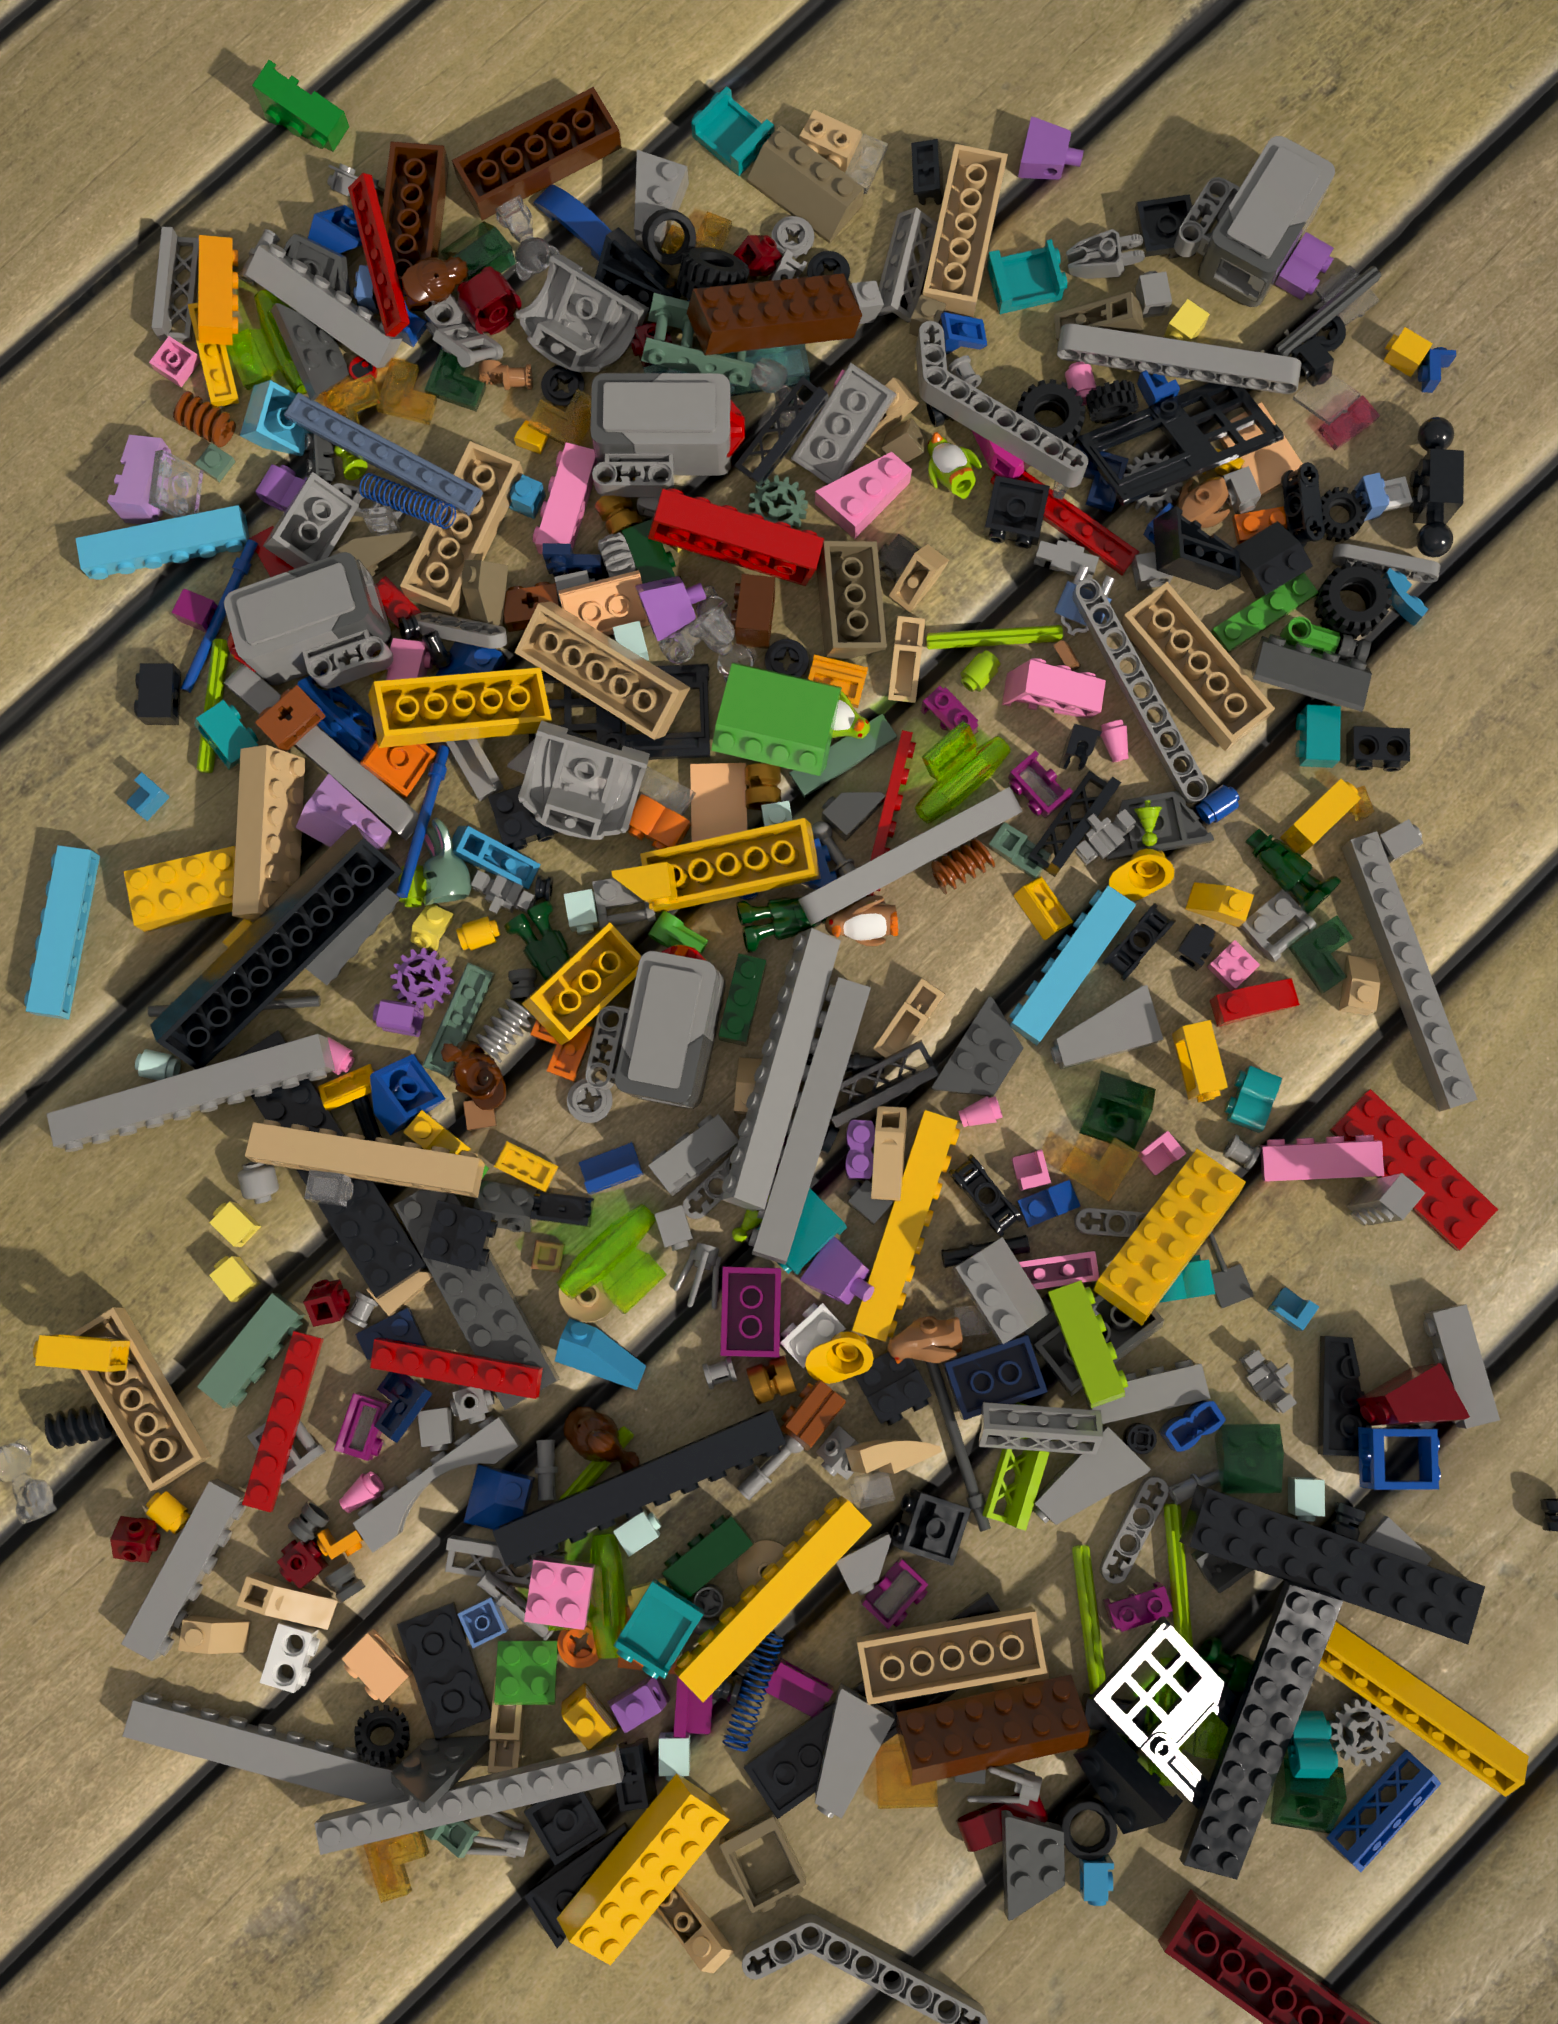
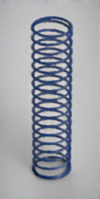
(410, 500)
(732, 1739)

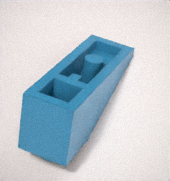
(493, 856)
(597, 1354)

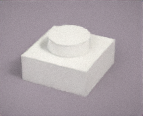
(1398, 493)

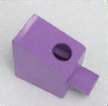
(1047, 151)
(669, 604)
(838, 1274)
(639, 1703)

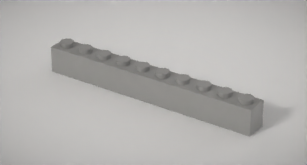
(1408, 972)
(780, 1071)
(191, 1092)
(811, 1120)
(258, 1749)
(471, 1799)

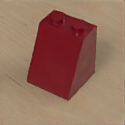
(1414, 1397)

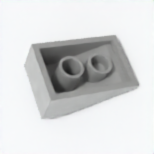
(311, 523)

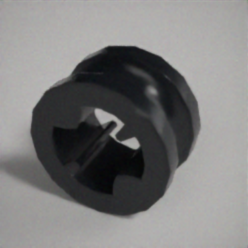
(409, 627)
(544, 888)

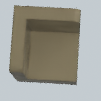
(905, 441)

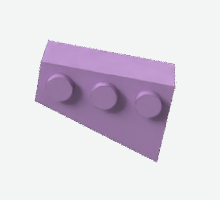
(135, 482)
(334, 811)

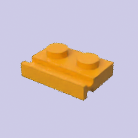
(841, 674)

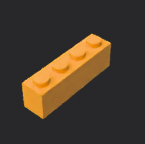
(215, 290)

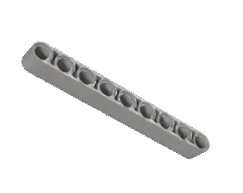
(1179, 358)
(1139, 676)
(331, 758)
(909, 856)

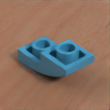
(1408, 606)

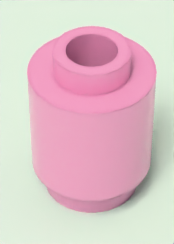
(1080, 378)
(341, 1056)

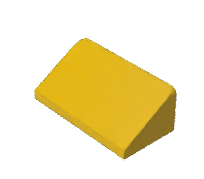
(1042, 908)

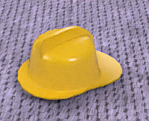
(1142, 875)
(839, 1358)

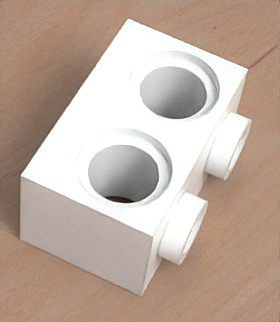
(284, 1653)

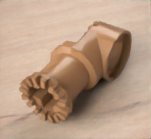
(496, 372)

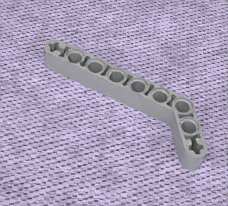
(989, 416)
(872, 1974)

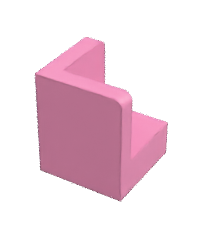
(1161, 1153)
(1031, 1170)

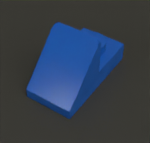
(962, 332)
(1048, 1203)

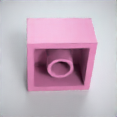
(559, 1592)

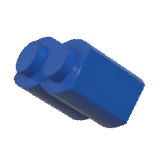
(1186, 1430)

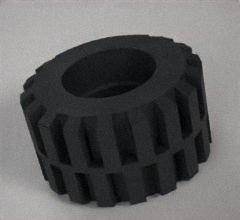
(709, 268)
(1058, 400)
(1363, 582)

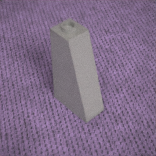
(1115, 1030)
(1089, 1479)
(850, 1748)

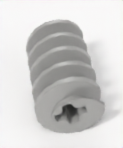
(504, 1029)

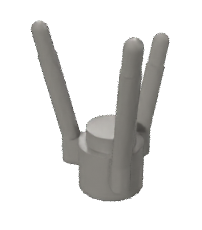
(704, 1257)
(1027, 1785)
(512, 1845)

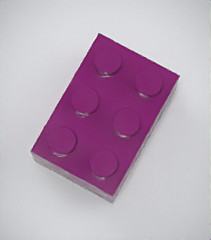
(750, 1312)

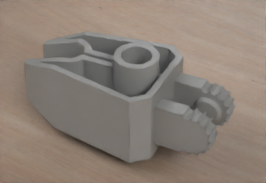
(1103, 255)

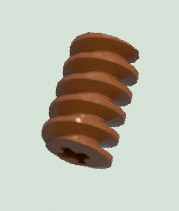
(204, 419)
(960, 864)

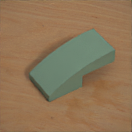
(1016, 848)
(455, 1836)

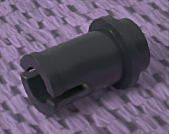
(436, 649)

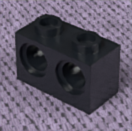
(1376, 741)

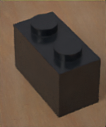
(158, 694)

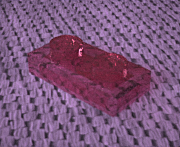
(1349, 424)

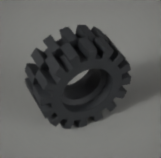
(1112, 401)
(1351, 504)
(377, 1719)

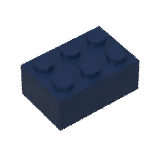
(994, 1375)

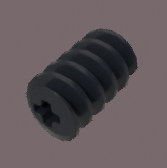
(77, 1427)

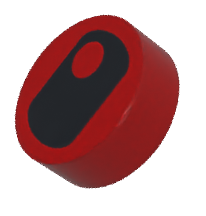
(360, 367)

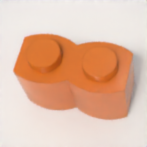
(657, 823)

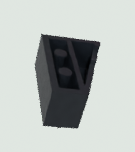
(632, 270)
(1191, 553)
(1123, 1784)

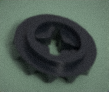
(831, 261)
(1335, 336)
(550, 385)
(796, 652)

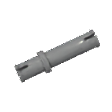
(490, 1581)

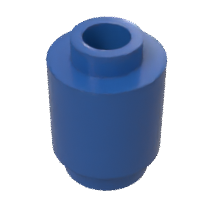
(1218, 804)

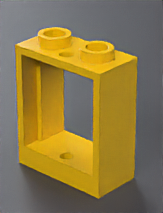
(1321, 817)
(1199, 1061)
(81, 1353)

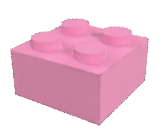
(175, 361)
(1233, 965)

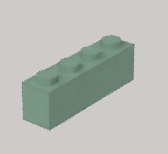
(251, 1351)

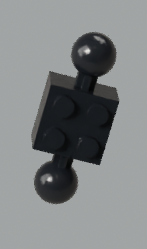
(1436, 487)

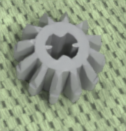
(616, 555)

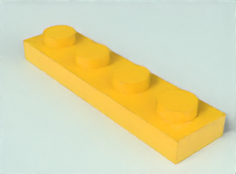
(215, 367)

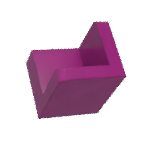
(194, 610)

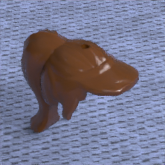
(422, 285)
(472, 1071)
(597, 1438)

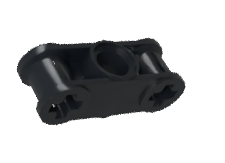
(1303, 503)
(1127, 955)
(998, 1206)

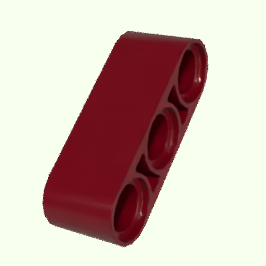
(984, 1825)

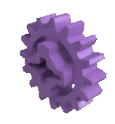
(426, 969)

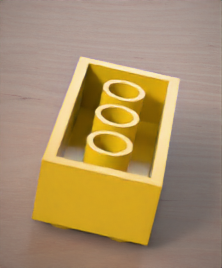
(181, 889)
(584, 984)

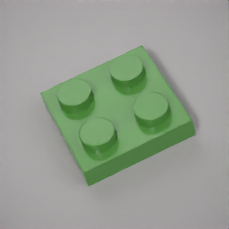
(526, 1673)

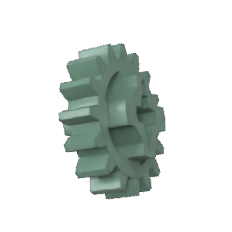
(777, 493)

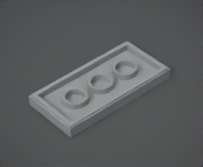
(843, 425)

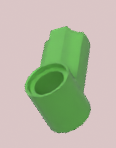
(1312, 635)
(671, 931)

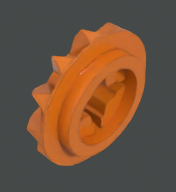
(566, 1648)

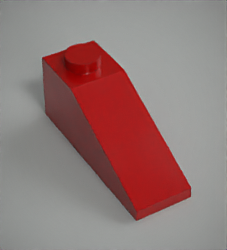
(1253, 1001)

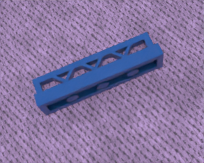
(339, 721)
(1392, 1818)

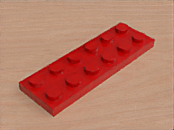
(1450, 1200)

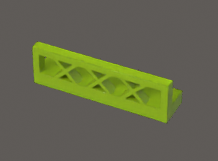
(1022, 1490)

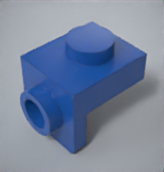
(1430, 368)

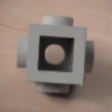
(483, 1403)
(834, 1453)

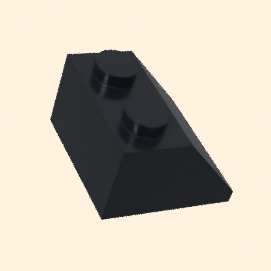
(1271, 559)

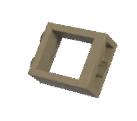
(743, 1836)

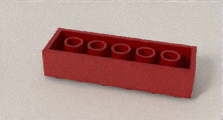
(735, 537)

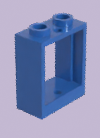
(1373, 1458)

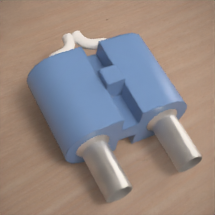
(1067, 607)

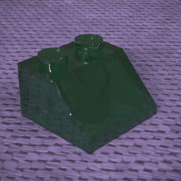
(482, 248)
(1117, 1110)
(1250, 1458)
(1307, 1802)

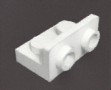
(814, 1330)

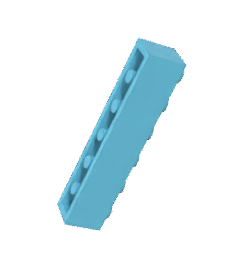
(163, 542)
(62, 932)
(1072, 964)

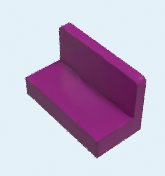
(798, 1688)
(691, 1713)

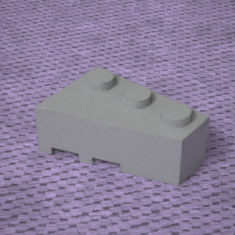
(658, 187)
(693, 1154)

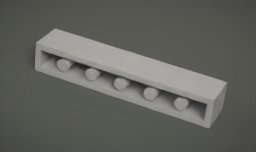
(322, 304)
(184, 1570)

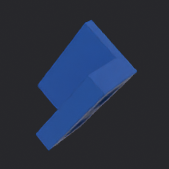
(610, 1168)

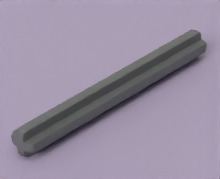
(1328, 312)

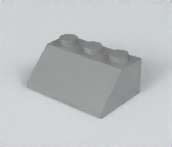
(1001, 1291)

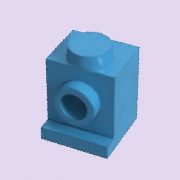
(527, 496)
(1096, 1880)

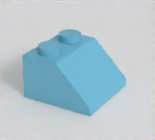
(266, 421)

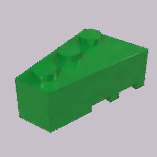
(298, 110)

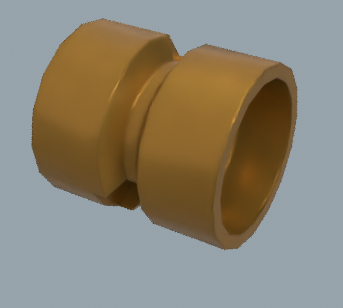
(617, 513)
(762, 784)
(771, 1380)

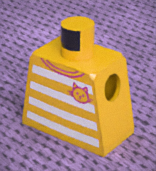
(588, 1717)

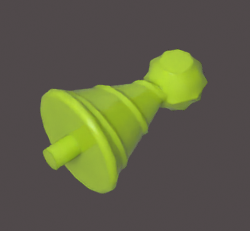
(353, 466)
(1148, 817)
(749, 1222)

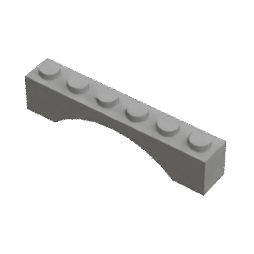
(387, 1519)

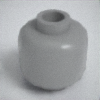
(258, 1182)

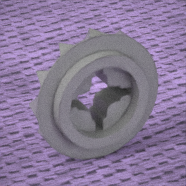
(794, 226)
(582, 1112)

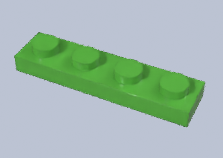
(1264, 612)

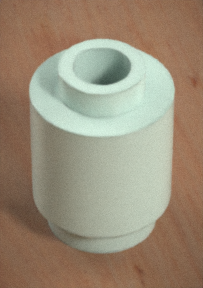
(157, 1065)

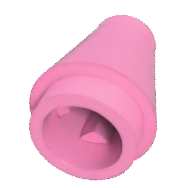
(1115, 739)
(981, 1112)
(364, 1490)

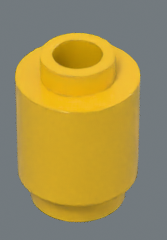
(478, 933)
(167, 1512)

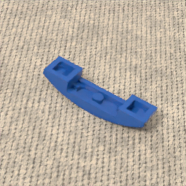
(574, 217)

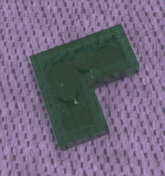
(451, 386)
(1315, 952)

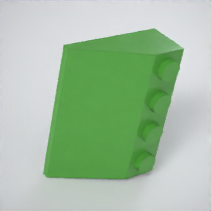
(776, 719)

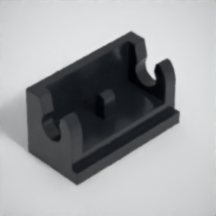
(927, 171)
(1080, 744)
(562, 1209)
(1100, 1720)
(638, 1784)

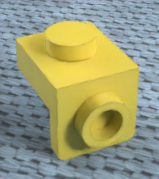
(430, 927)

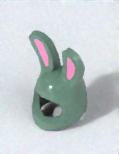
(444, 872)

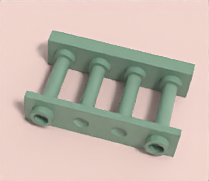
(673, 312)

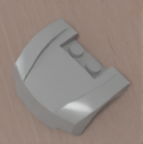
(580, 319)
(581, 784)

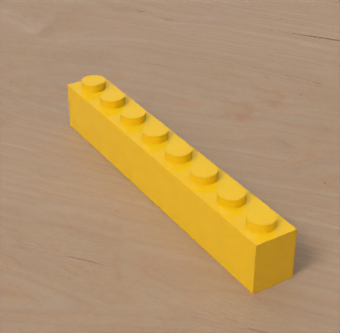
(905, 1224)
(771, 1598)
(1424, 1711)

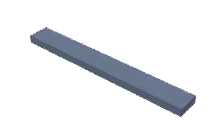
(383, 454)

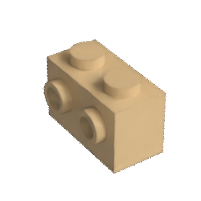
(831, 139)

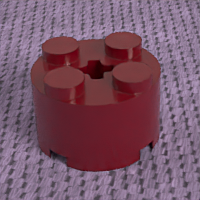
(488, 301)

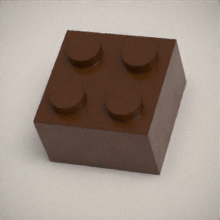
(754, 611)

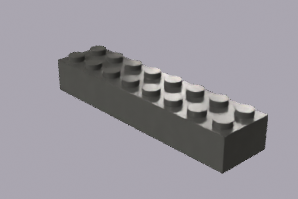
(478, 1299)

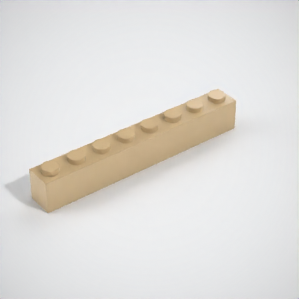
(365, 1159)

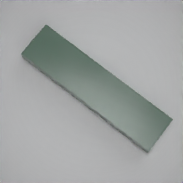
(846, 755)
(459, 1016)

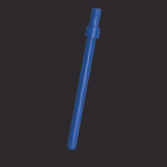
(241, 567)
(437, 774)

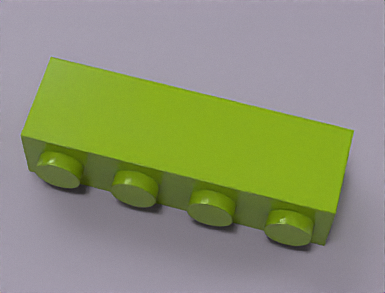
(1086, 1343)

